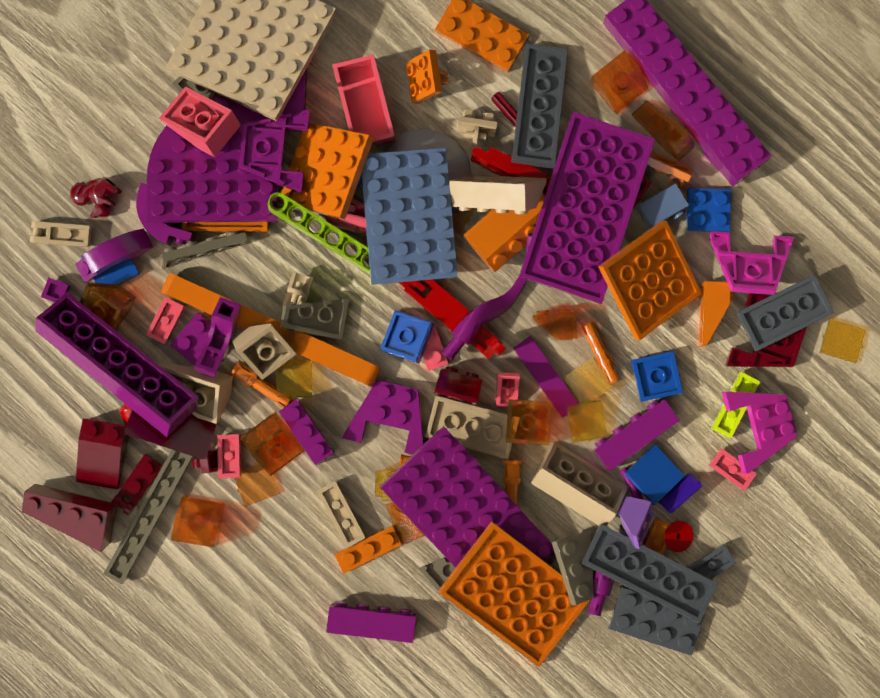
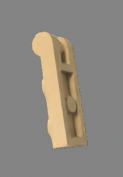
(61, 234)

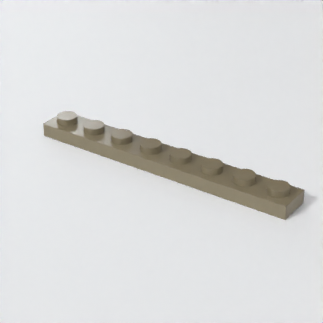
(147, 516)

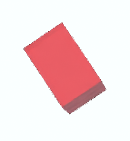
(506, 388)

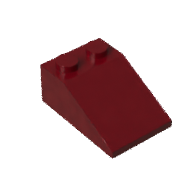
(458, 386)
(101, 453)

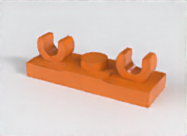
(664, 165)

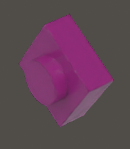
(54, 289)

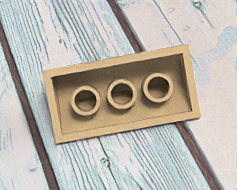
(496, 193)
(579, 485)

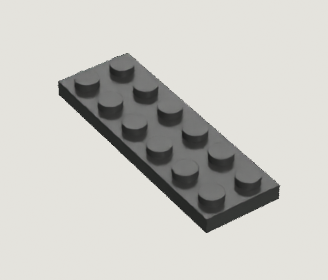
(539, 106)
(649, 573)

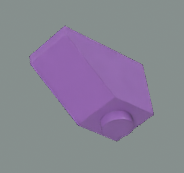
(636, 518)

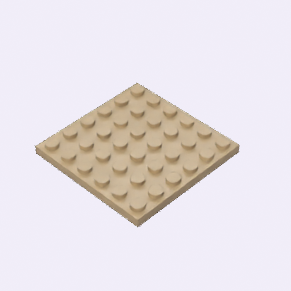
(252, 49)

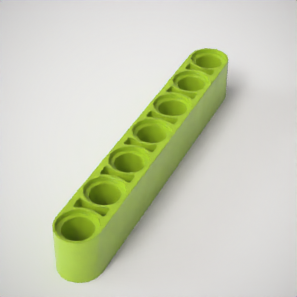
(325, 229)

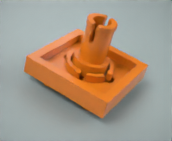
(425, 76)

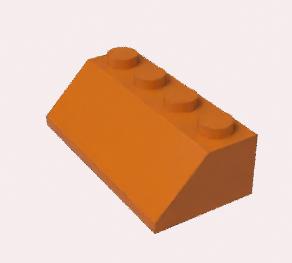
(502, 235)

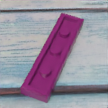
(545, 375)

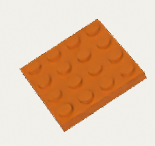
(331, 168)
(650, 280)

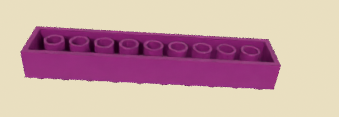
(686, 89)

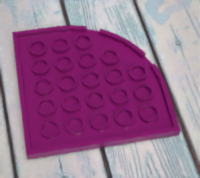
(197, 187)

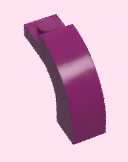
(159, 229)
(113, 251)
(220, 336)

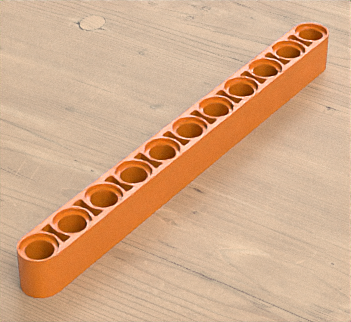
(300, 342)

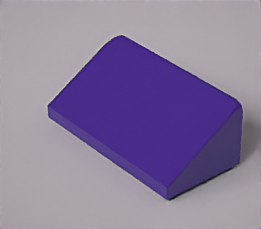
(680, 493)

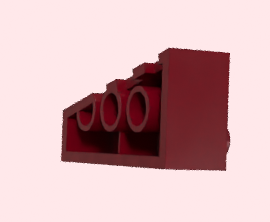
(72, 514)

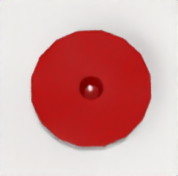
(678, 536)

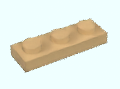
(341, 514)

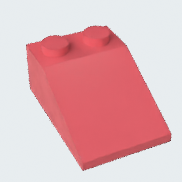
(201, 121)

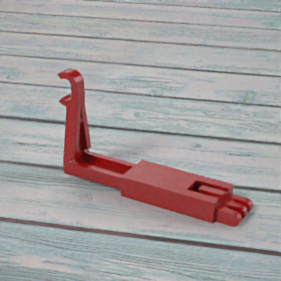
(501, 165)
(451, 313)

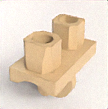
(477, 128)
(298, 289)

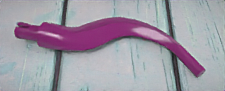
(484, 313)
(602, 584)

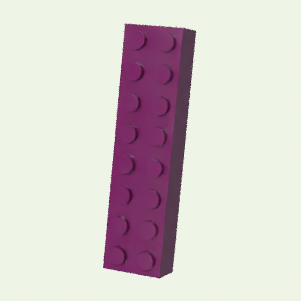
(116, 364)

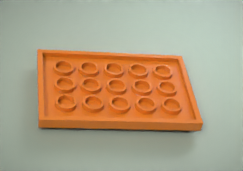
(512, 594)

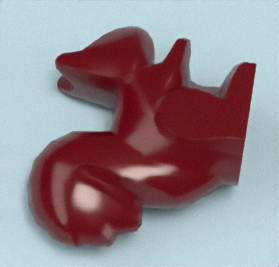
(97, 191)

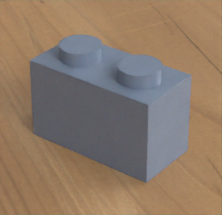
(663, 206)

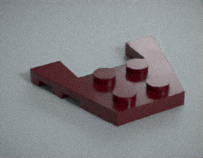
(778, 354)

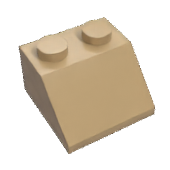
(263, 349)

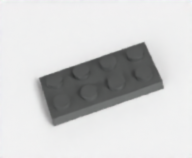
(784, 313)
(653, 622)

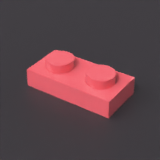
(165, 320)
(433, 352)
(229, 456)
(730, 469)

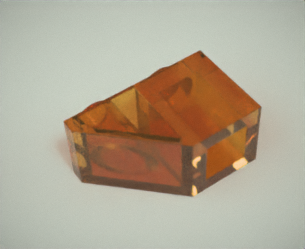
(557, 326)

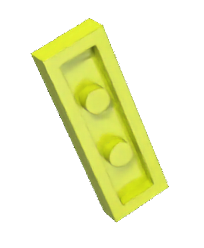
(727, 421)

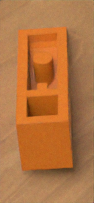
(713, 305)

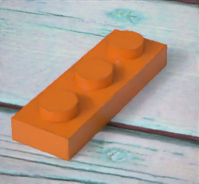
(368, 549)

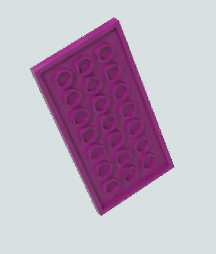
(586, 206)
(457, 499)

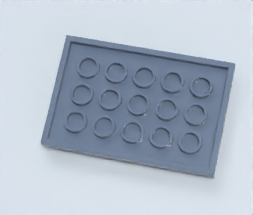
(408, 216)

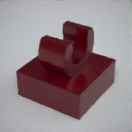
(209, 464)

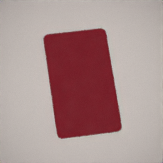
(190, 437)

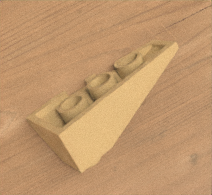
(212, 391)

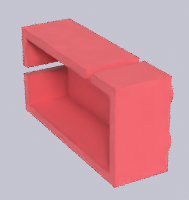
(364, 99)

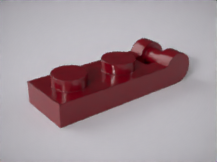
(137, 483)

